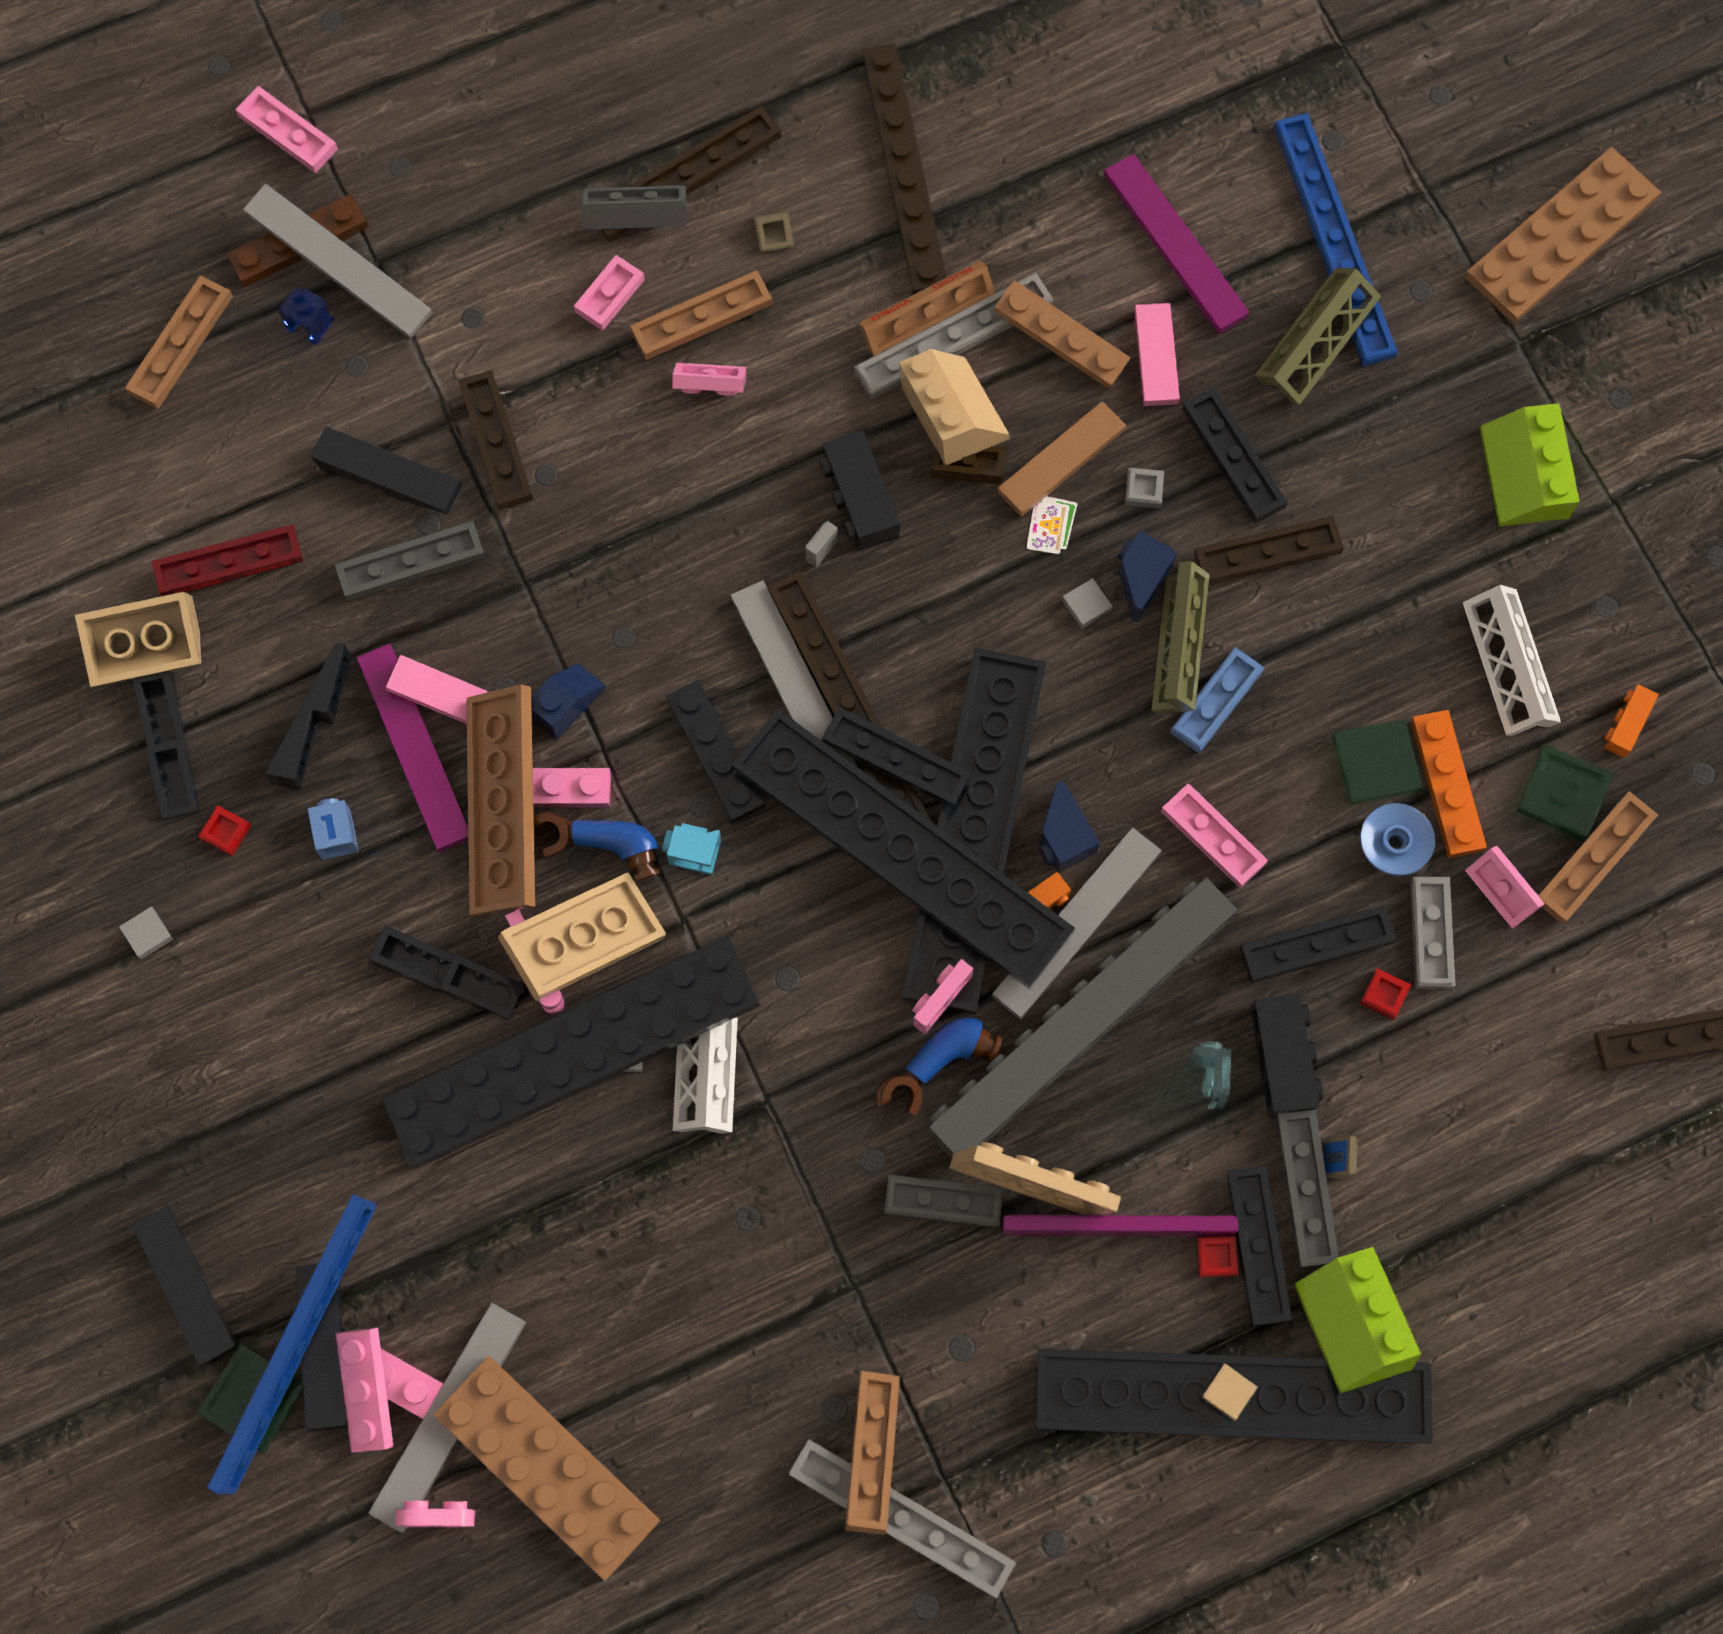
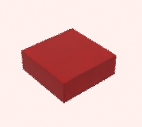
(224, 831)
(1385, 994)
(1217, 1256)

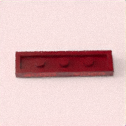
(227, 561)

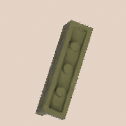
(1308, 328)
(1180, 640)

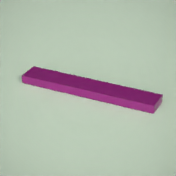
(1176, 244)
(415, 752)
(1118, 1225)

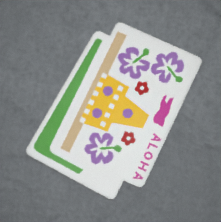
(1051, 525)

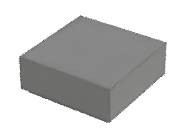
(1144, 488)
(821, 544)
(1087, 603)
(146, 933)

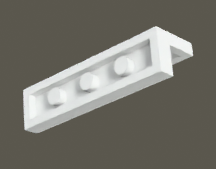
(1523, 657)
(714, 1083)

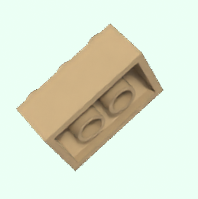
(951, 404)
(139, 638)

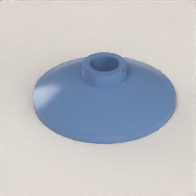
(1409, 828)

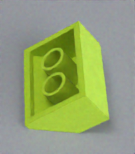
(1530, 466)
(1357, 1320)

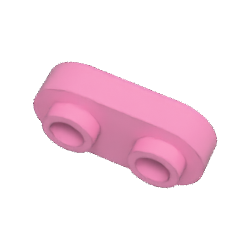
(418, 1515)

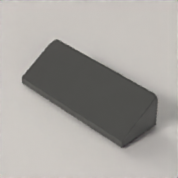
(633, 207)

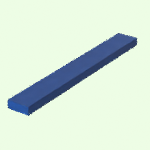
(1331, 228)
(292, 1346)

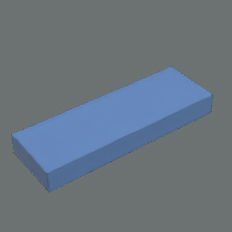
(1217, 700)

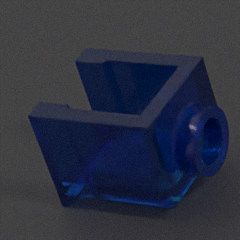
(309, 311)

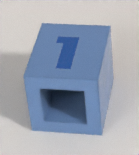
(333, 829)

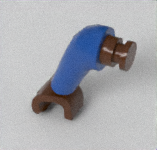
(624, 838)
(950, 1042)

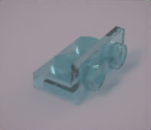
(1217, 1067)

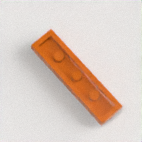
(1448, 784)

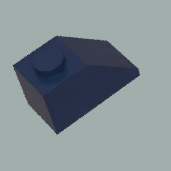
(1143, 571)
(564, 699)
(1066, 832)

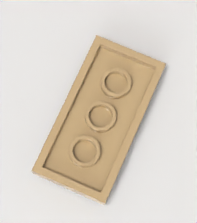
(581, 936)
(1025, 1177)

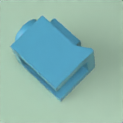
(692, 848)

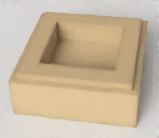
(1229, 1392)

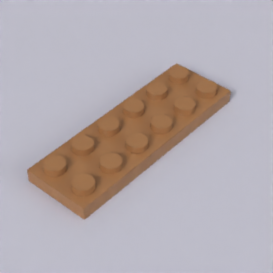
(1562, 235)
(500, 801)
(547, 1468)

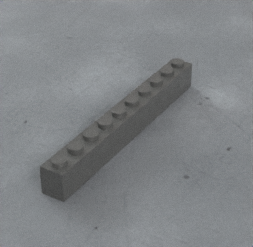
(1083, 1020)

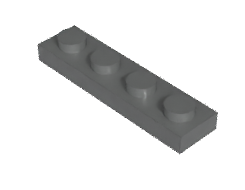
(409, 561)
(1307, 1188)

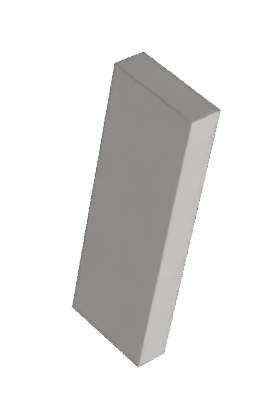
(1432, 933)

